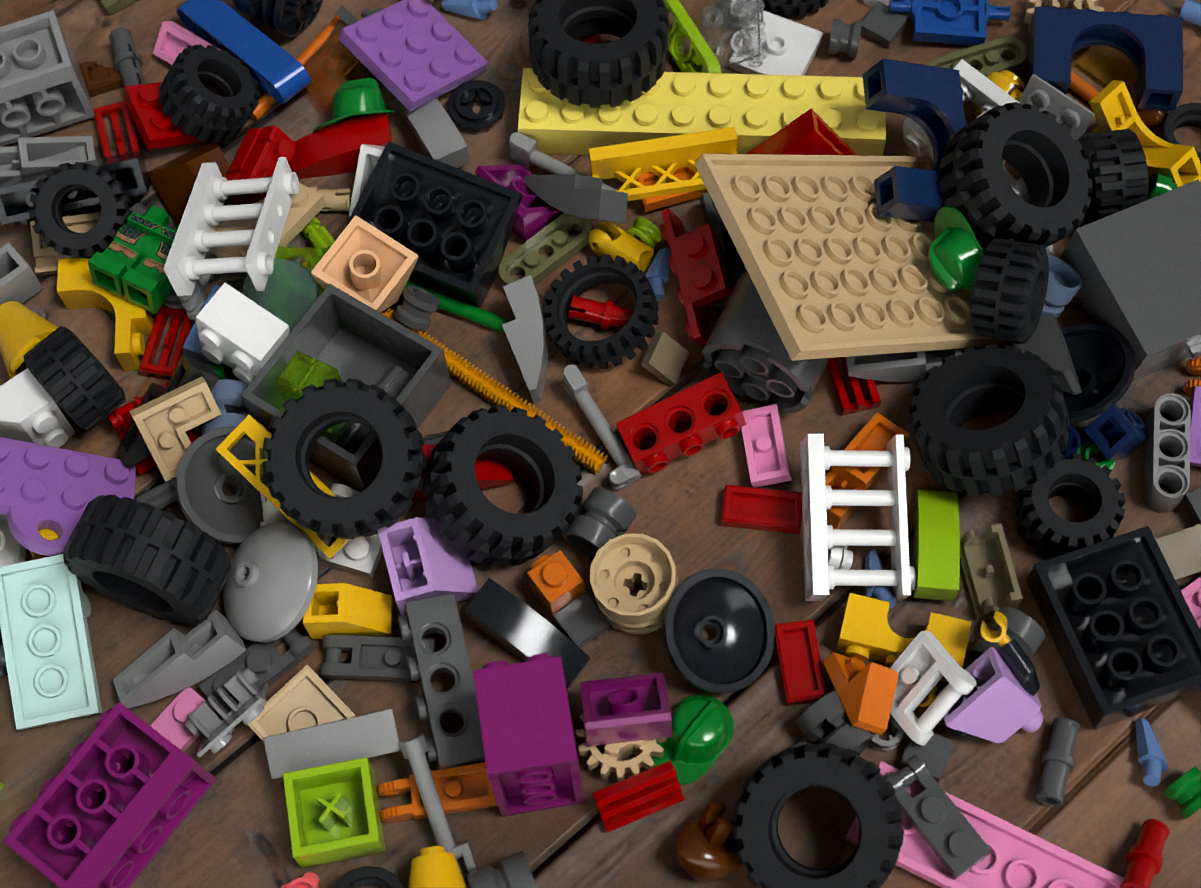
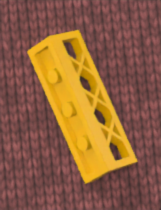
(659, 155)
(257, 433)

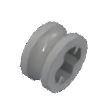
(891, 743)

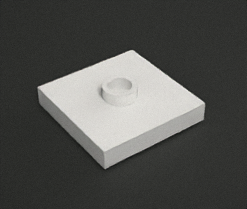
(787, 48)

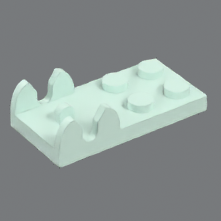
(47, 643)

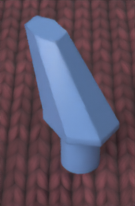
(470, 8)
(659, 272)
(874, 562)
(1149, 753)

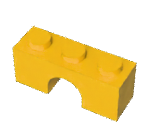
(868, 635)

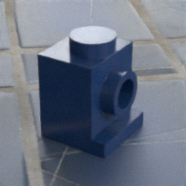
(1117, 432)

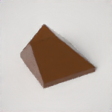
(177, 177)

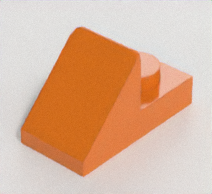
(863, 690)

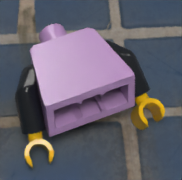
(1003, 693)

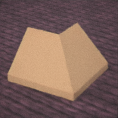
(366, 265)

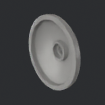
(270, 582)

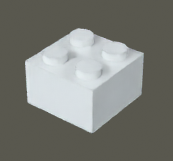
(239, 333)

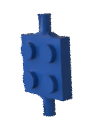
(950, 20)

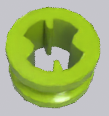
(645, 231)

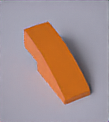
(874, 438)

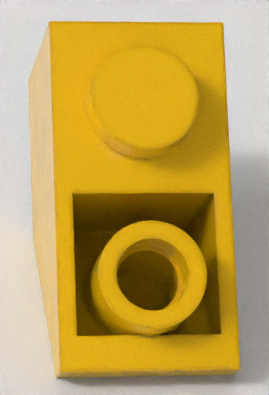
(348, 611)

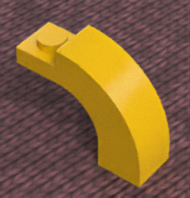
(1117, 112)
(131, 321)

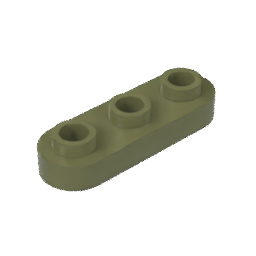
(988, 56)
(551, 239)

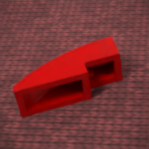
(337, 147)

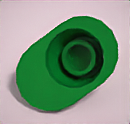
(356, 100)
(955, 250)
(699, 736)

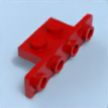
(699, 270)

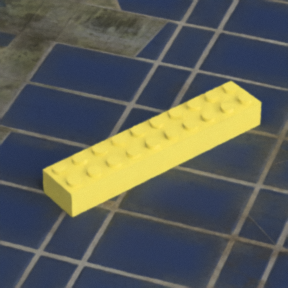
(702, 102)

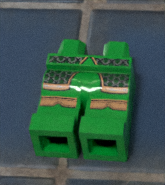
(137, 260)

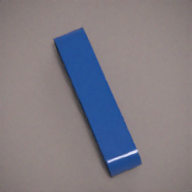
(224, 28)

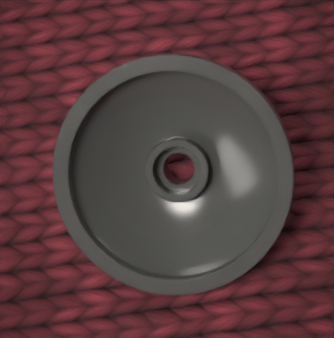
(200, 491)

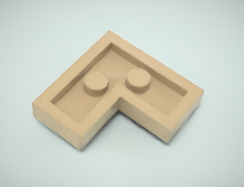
(167, 419)

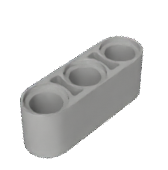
(1173, 437)

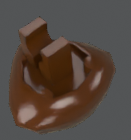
(707, 846)

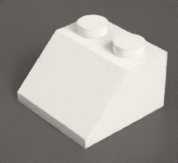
(31, 413)

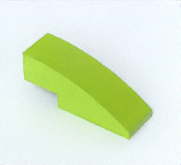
(937, 545)

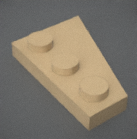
(303, 209)

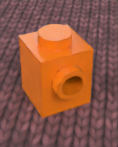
(554, 582)

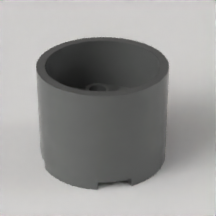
(754, 357)

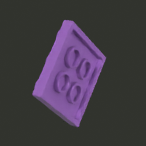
(413, 51)

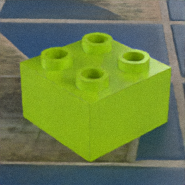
(334, 812)

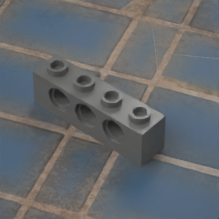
(441, 617)

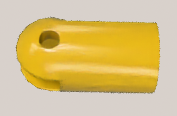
(614, 241)

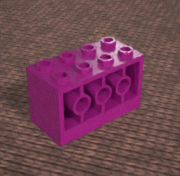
(528, 735)
(109, 805)

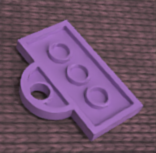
(52, 488)

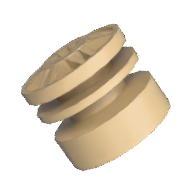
(620, 568)

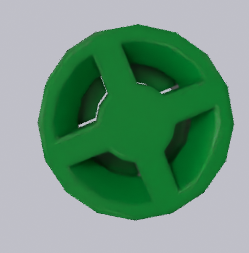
(1187, 792)

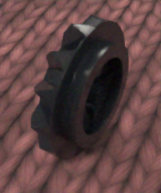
(463, 99)

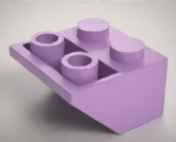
(424, 563)

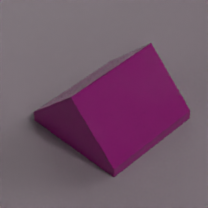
(533, 211)
(626, 709)

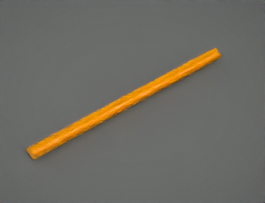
(498, 395)

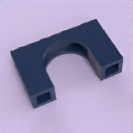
(1149, 41)
(935, 102)

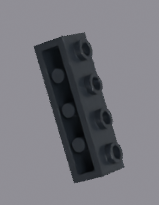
(16, 191)

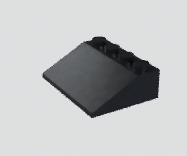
(443, 216)
(1119, 625)

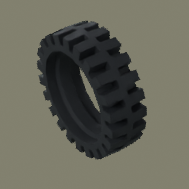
(589, 276)

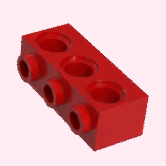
(663, 417)

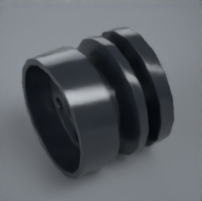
(285, 16)

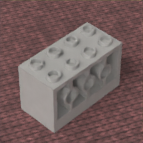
(39, 79)

